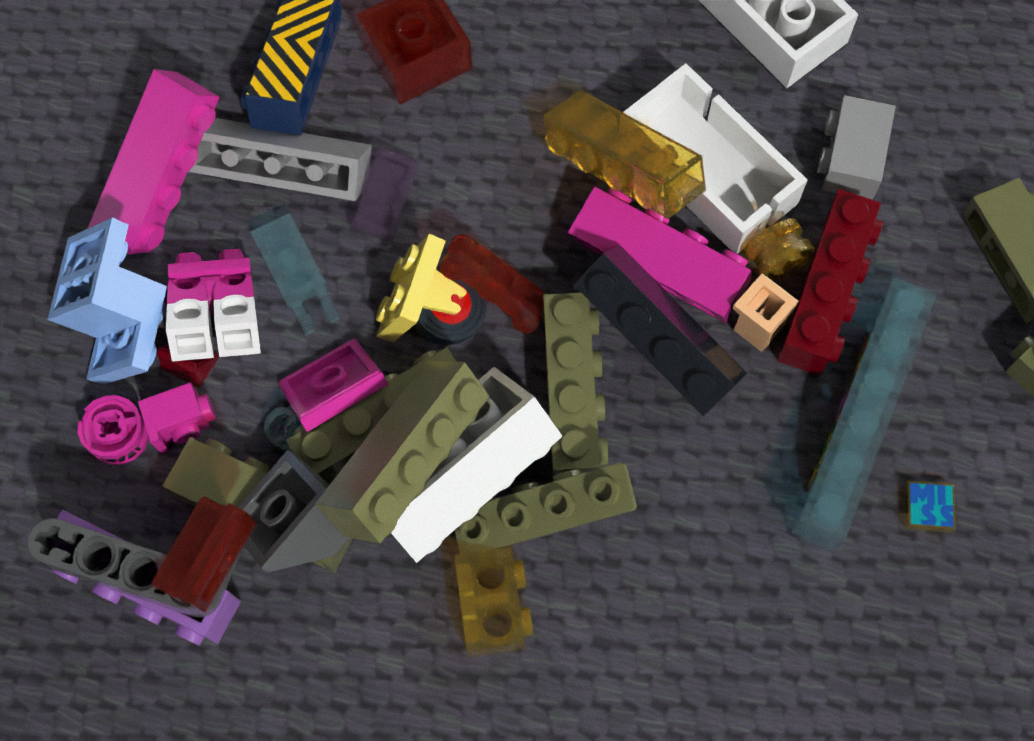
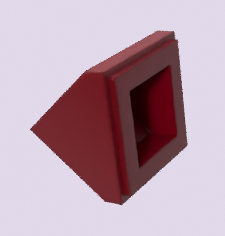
(187, 370)

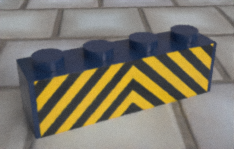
(291, 64)

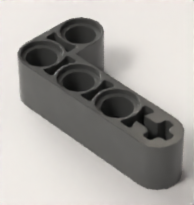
(121, 573)

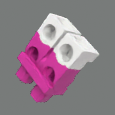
(208, 289)

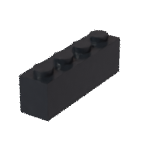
(660, 329)

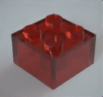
(414, 44)

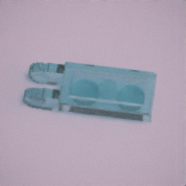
(293, 269)

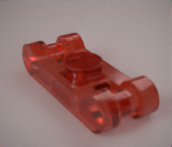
(494, 281)

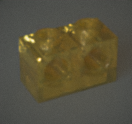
(481, 603)

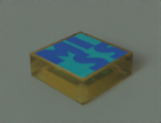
(930, 506)

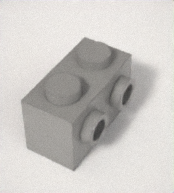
(857, 146)

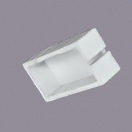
(743, 172)

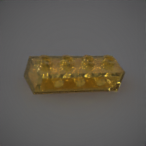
(625, 153)

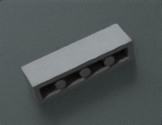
(284, 160)

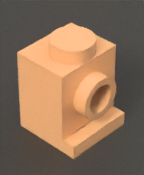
(763, 312)

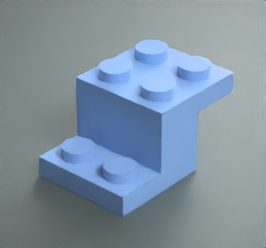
(108, 302)

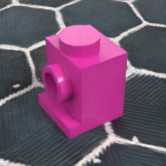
(176, 416)

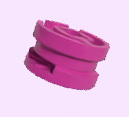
(113, 429)

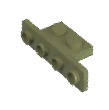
(548, 508)

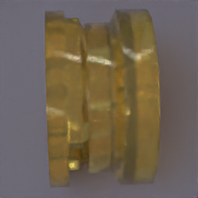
(779, 249)

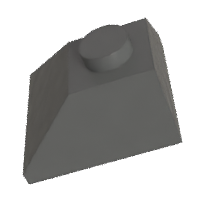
(288, 522)

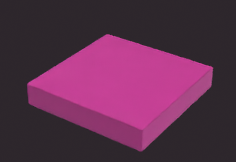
(332, 384)

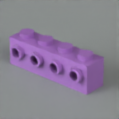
(190, 628)

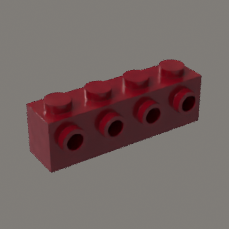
(828, 286)

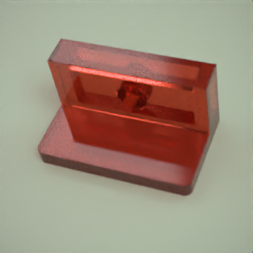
(204, 553)

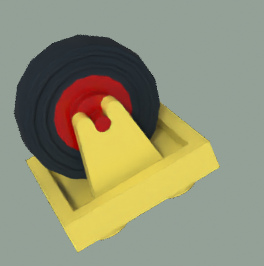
(423, 298)

